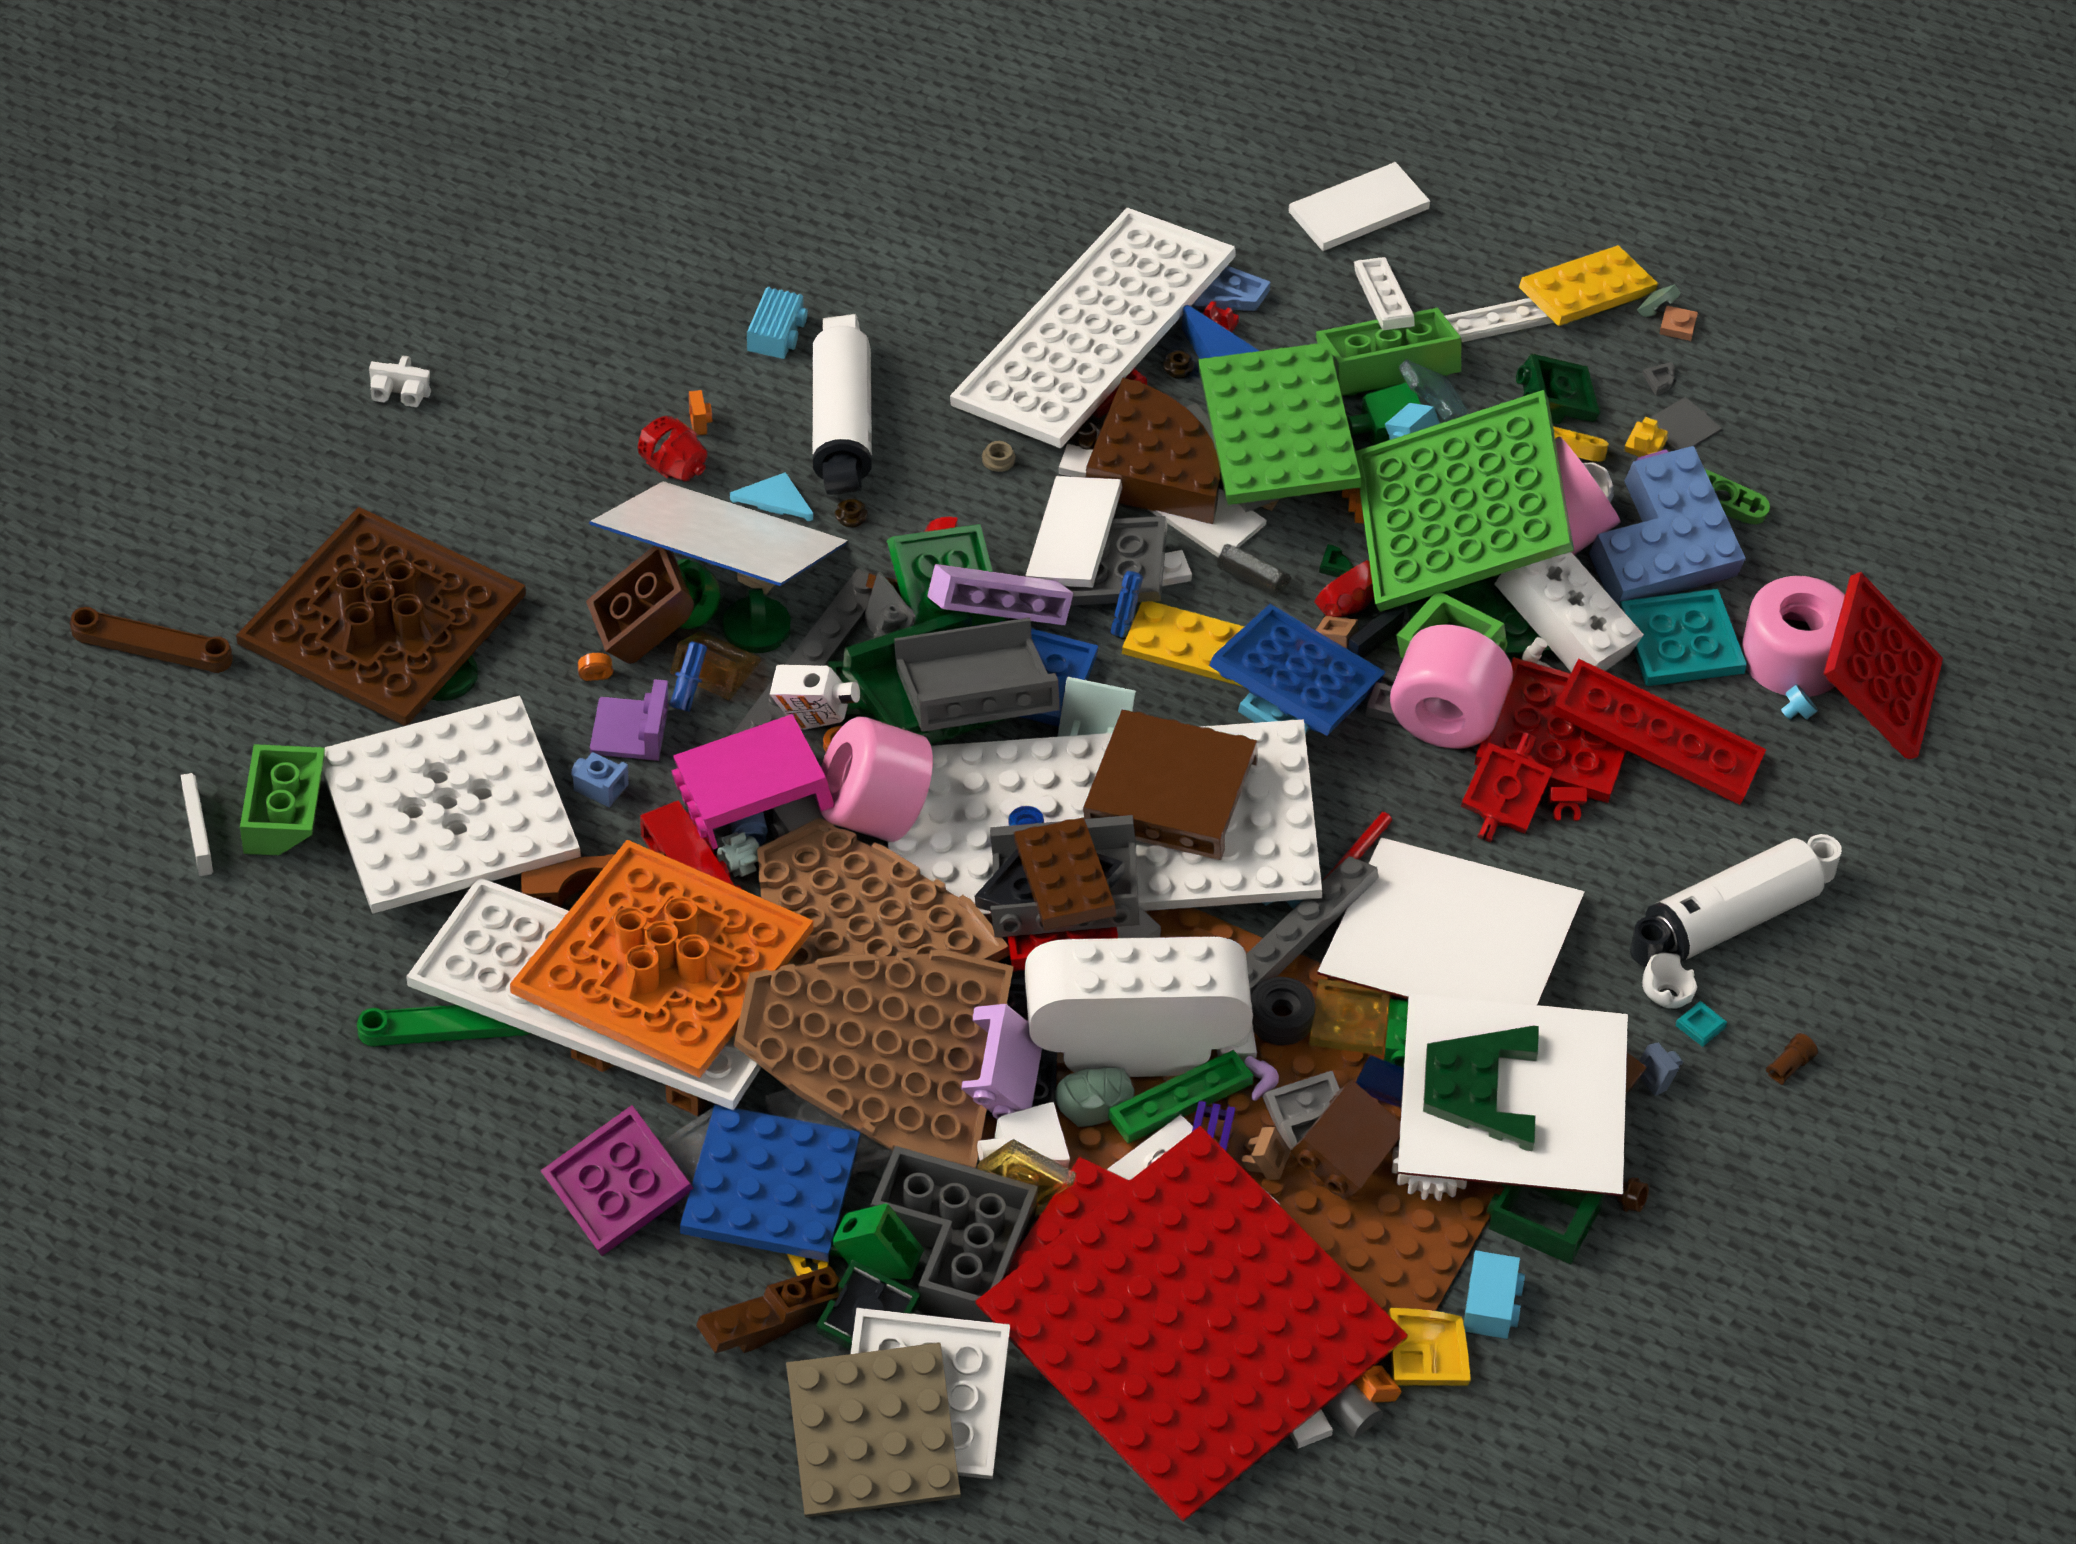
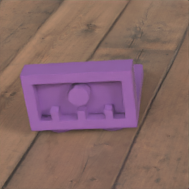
(631, 726)

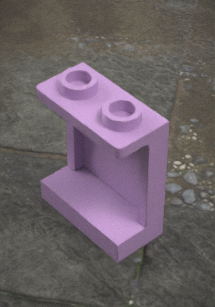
(1008, 1062)

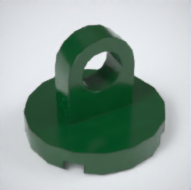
(756, 623)

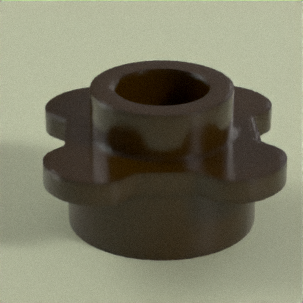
(1086, 436)

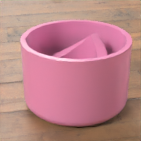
(1586, 503)
(1781, 654)
(1451, 686)
(877, 778)

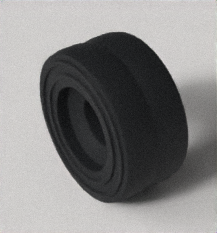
(1288, 993)

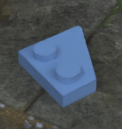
(1234, 290)

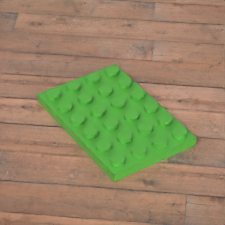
(1279, 423)

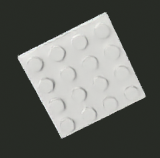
(973, 1370)

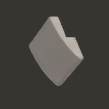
(1299, 1105)

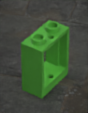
(1444, 609)

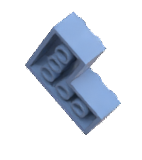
(1681, 535)

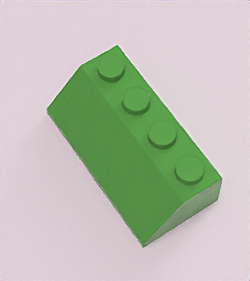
(1371, 357)

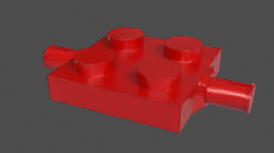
(1507, 787)

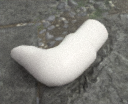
(1534, 652)

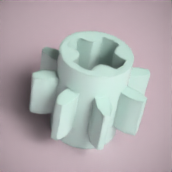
(739, 853)

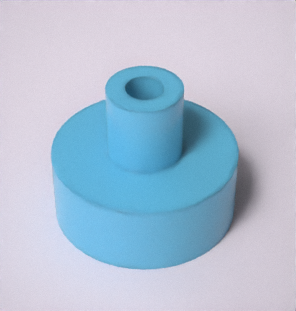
(1798, 703)

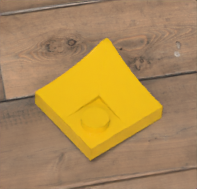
(1433, 1351)

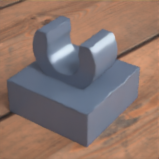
(1660, 1069)

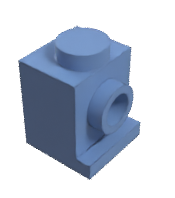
(600, 778)

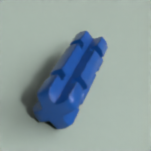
(1126, 604)

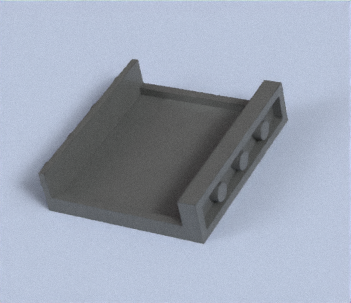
(975, 675)
(1111, 838)

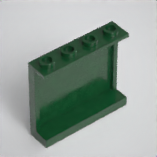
(875, 671)

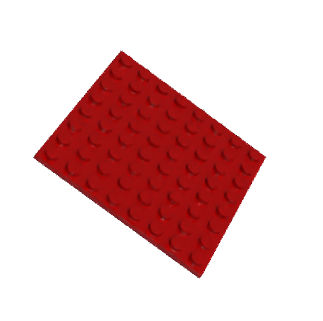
(1191, 1322)

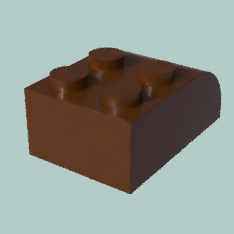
(641, 605)

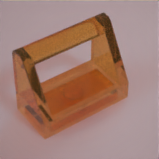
(717, 672)

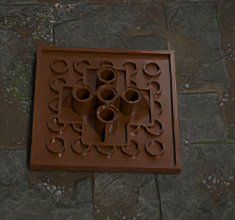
(381, 615)

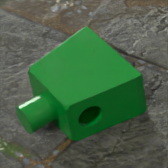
(1379, 409)
(878, 1241)

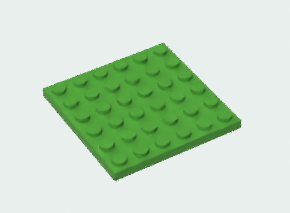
(1463, 501)

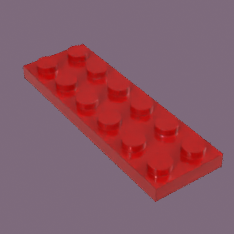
(1659, 731)

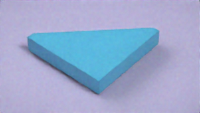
(774, 495)

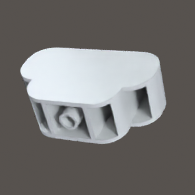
(1138, 1001)

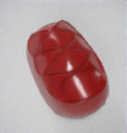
(1347, 593)

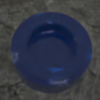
(1025, 815)

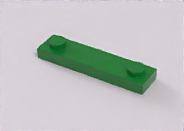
(1180, 1096)

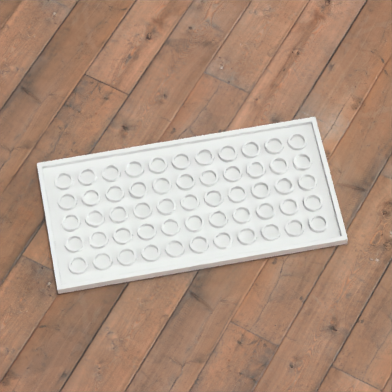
(979, 784)

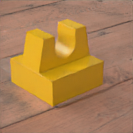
(1646, 438)

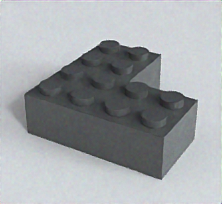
(968, 1220)

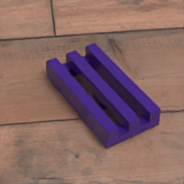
(1214, 1114)

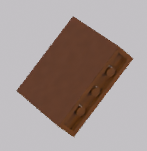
(1173, 781)

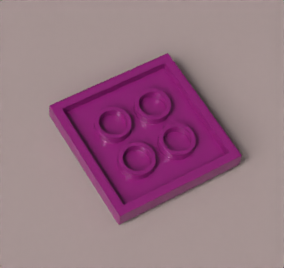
(617, 1180)

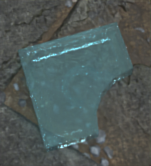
(1434, 389)

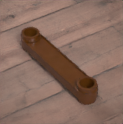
(151, 640)

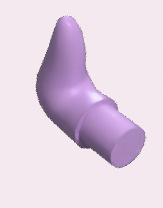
(1263, 1071)

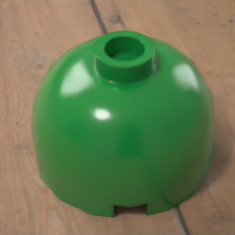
(703, 590)

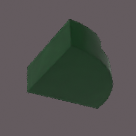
(1334, 562)

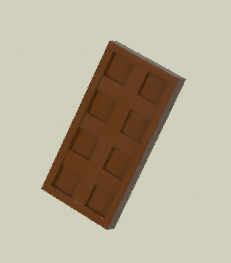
(1064, 874)

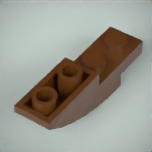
(768, 1317)

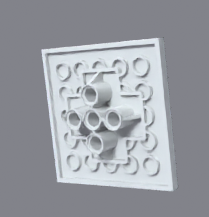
(447, 804)

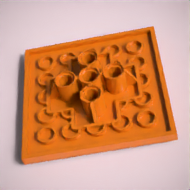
(660, 957)

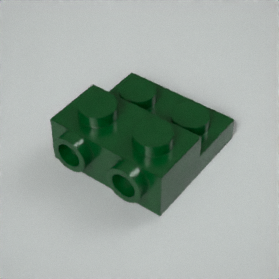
(1565, 384)

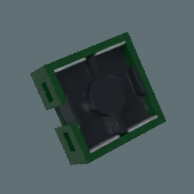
(865, 1290)

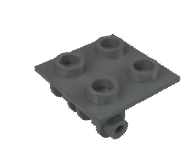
(886, 609)

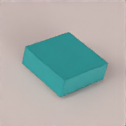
(1701, 1023)

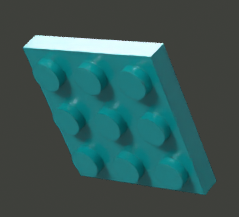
(1684, 637)

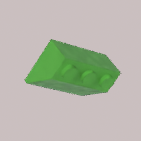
(280, 797)

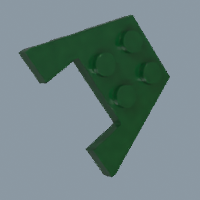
(1464, 1082)

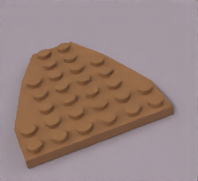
(867, 899)
(880, 1042)

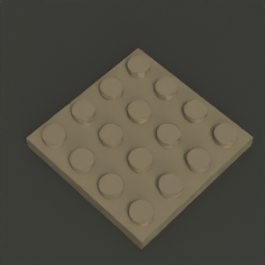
(873, 1430)

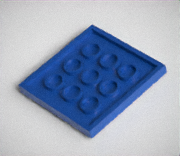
(1297, 669)
(770, 1183)

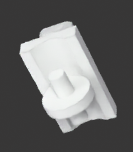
(399, 378)

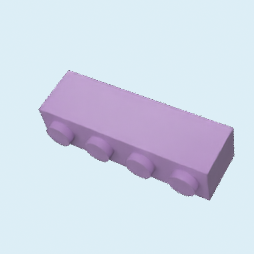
(1000, 594)

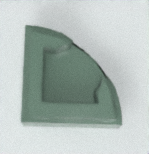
(1658, 297)

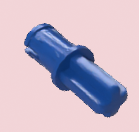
(688, 677)

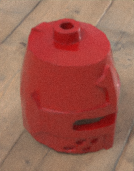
(679, 456)

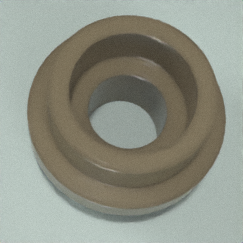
(998, 449)

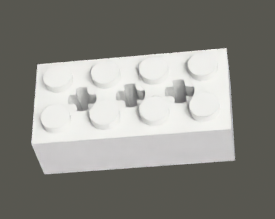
(1570, 611)

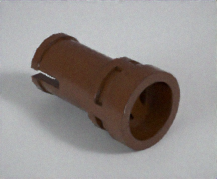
(1796, 1054)

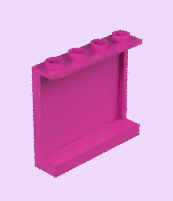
(749, 775)

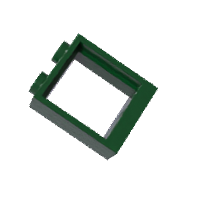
(1537, 1236)

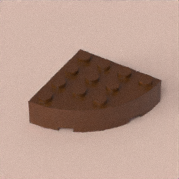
(1158, 454)

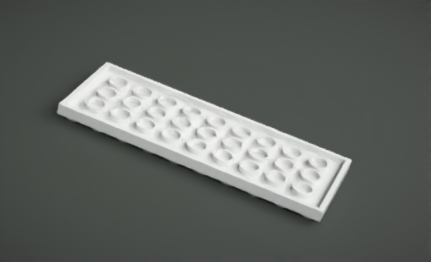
(1092, 327)
(490, 943)

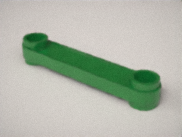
(428, 1025)

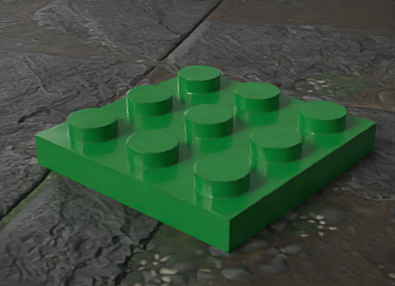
(915, 560)

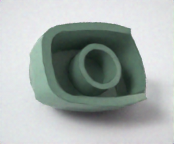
(1091, 1093)

